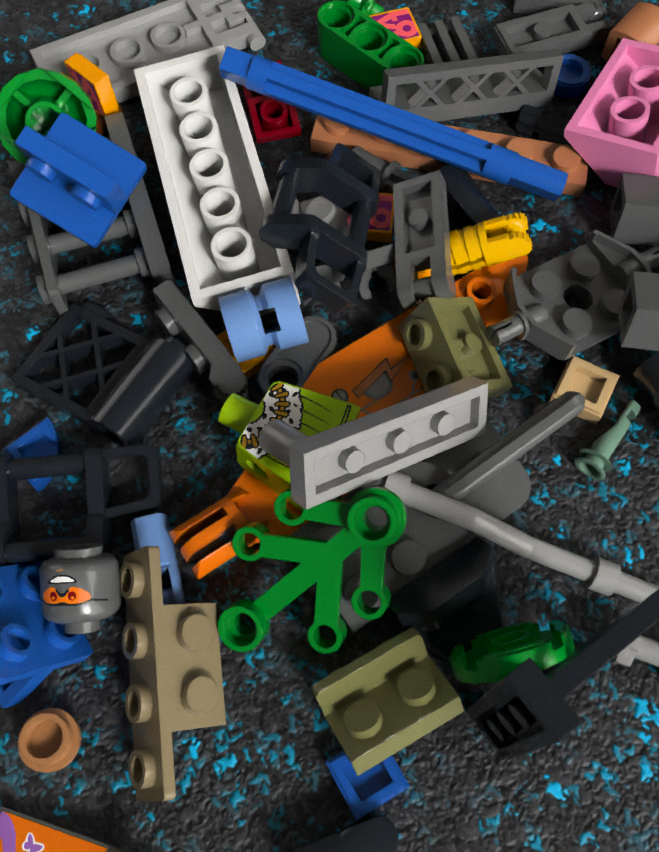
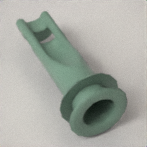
(595, 461)

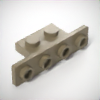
(171, 672)

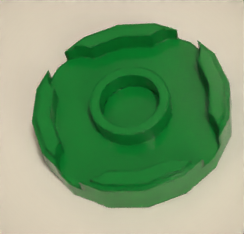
(505, 648)

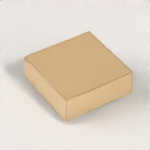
(592, 382)

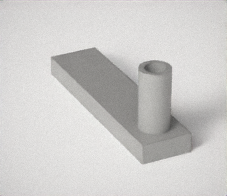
(378, 442)

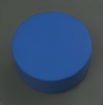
(573, 77)

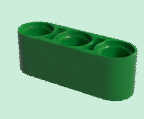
(360, 44)

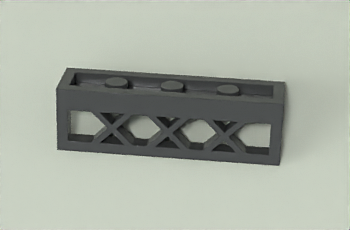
(472, 85)

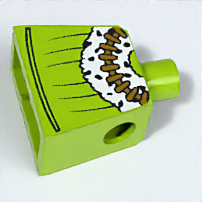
(294, 405)

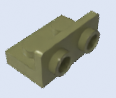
(451, 344)
(386, 700)

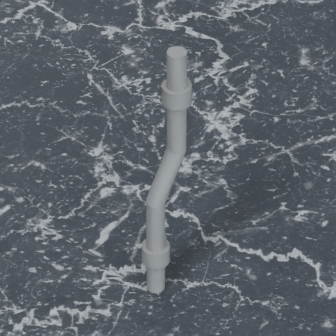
(597, 574)

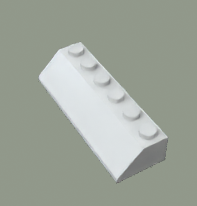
(210, 177)

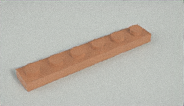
(559, 156)

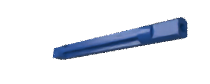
(391, 124)

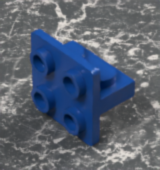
(76, 178)
(28, 641)

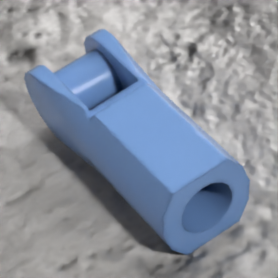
(153, 531)

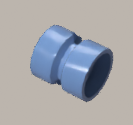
(244, 322)

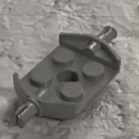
(593, 275)

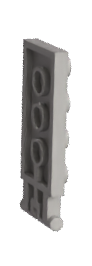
(153, 36)

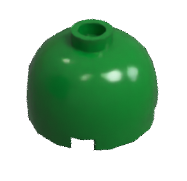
(36, 101)

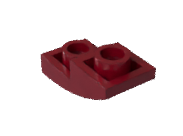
(270, 118)

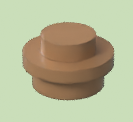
(49, 740)

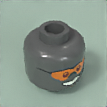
(79, 587)

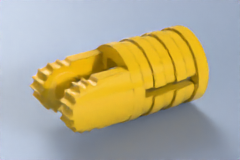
(489, 243)

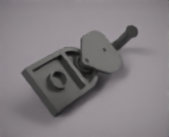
(477, 473)

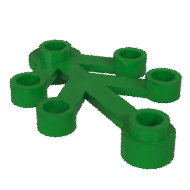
(320, 563)

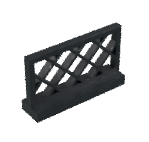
(530, 707)

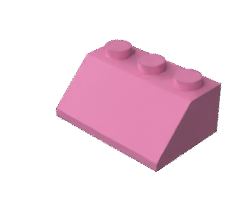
(620, 115)

